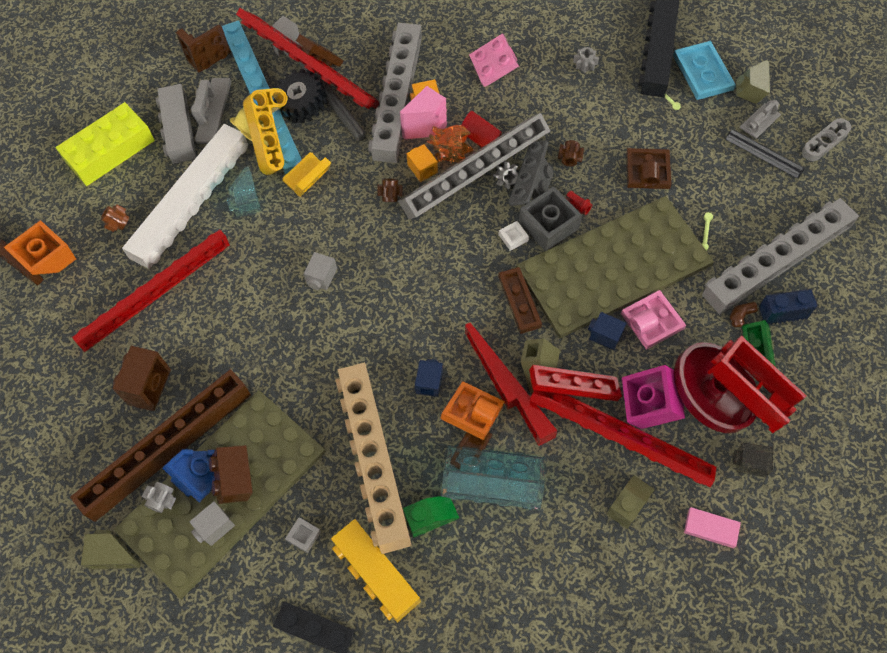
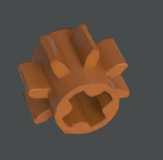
(114, 218)

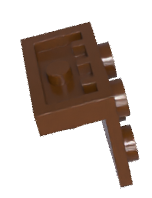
(204, 49)

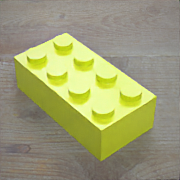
(105, 144)

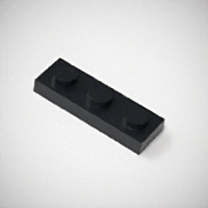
(314, 628)

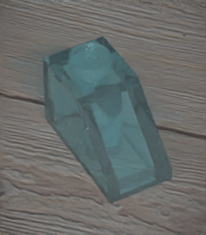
(244, 195)

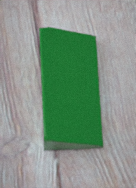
(759, 337)

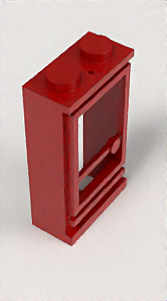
(783, 392)

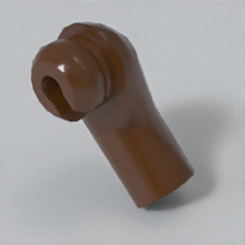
(740, 311)

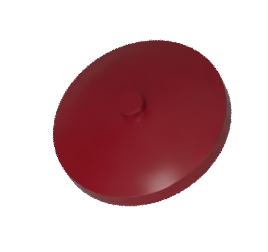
(705, 395)

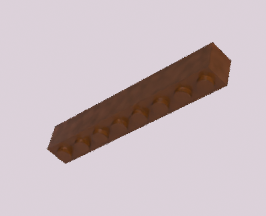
(160, 446)

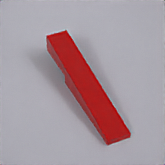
(510, 389)

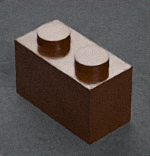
(231, 474)

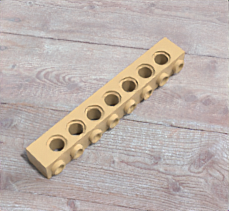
(386, 537)

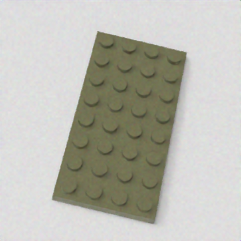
(613, 266)
(277, 459)

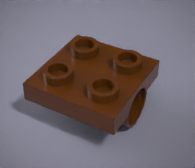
(648, 168)

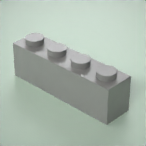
(176, 124)

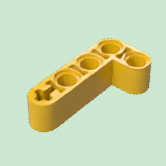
(258, 133)

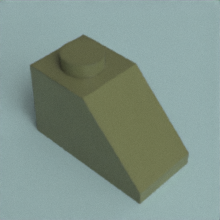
(754, 83)
(630, 501)
(106, 552)

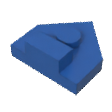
(191, 472)

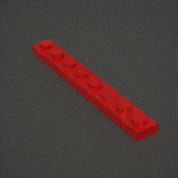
(151, 291)
(627, 435)

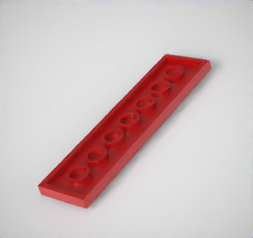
(311, 63)

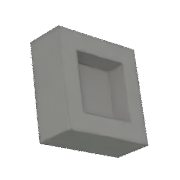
(303, 535)

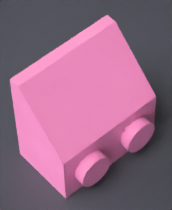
(422, 114)

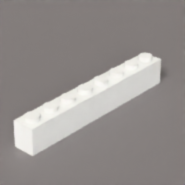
(185, 197)

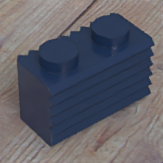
(787, 306)

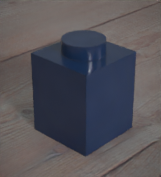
(606, 330)
(429, 378)

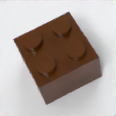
(141, 378)

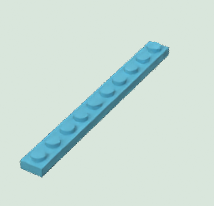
(254, 81)

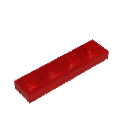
(574, 383)

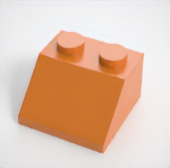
(41, 250)

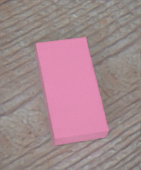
(712, 527)

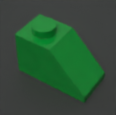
(429, 514)

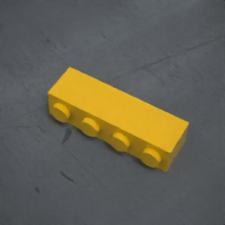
(375, 570)

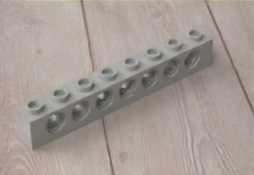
(396, 92)
(474, 166)
(793, 246)

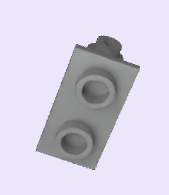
(761, 119)

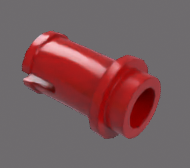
(582, 205)

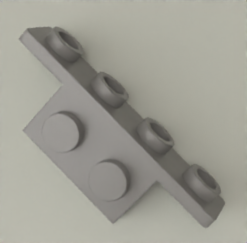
(209, 107)

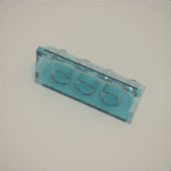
(494, 477)

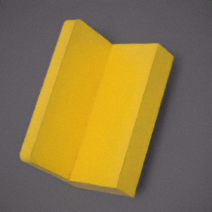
(306, 173)

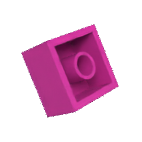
(652, 397)

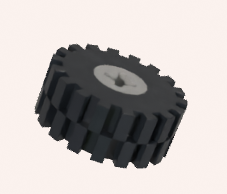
(304, 96)

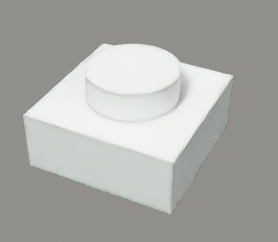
(513, 235)

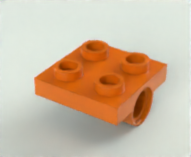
(472, 410)

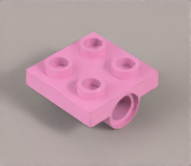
(494, 60)
(653, 319)

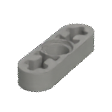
(828, 132)

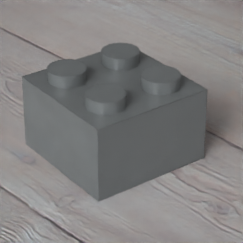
(550, 218)

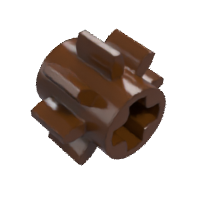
(570, 153)
(389, 190)

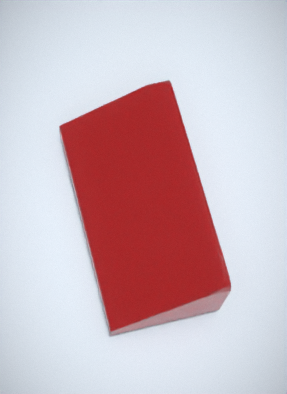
(481, 130)

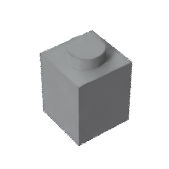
(320, 271)
(211, 524)

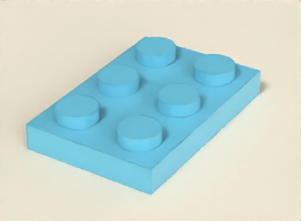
(704, 70)

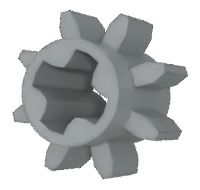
(586, 59)
(502, 171)
(158, 497)

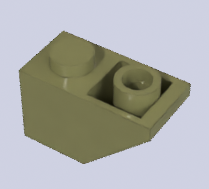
(539, 353)

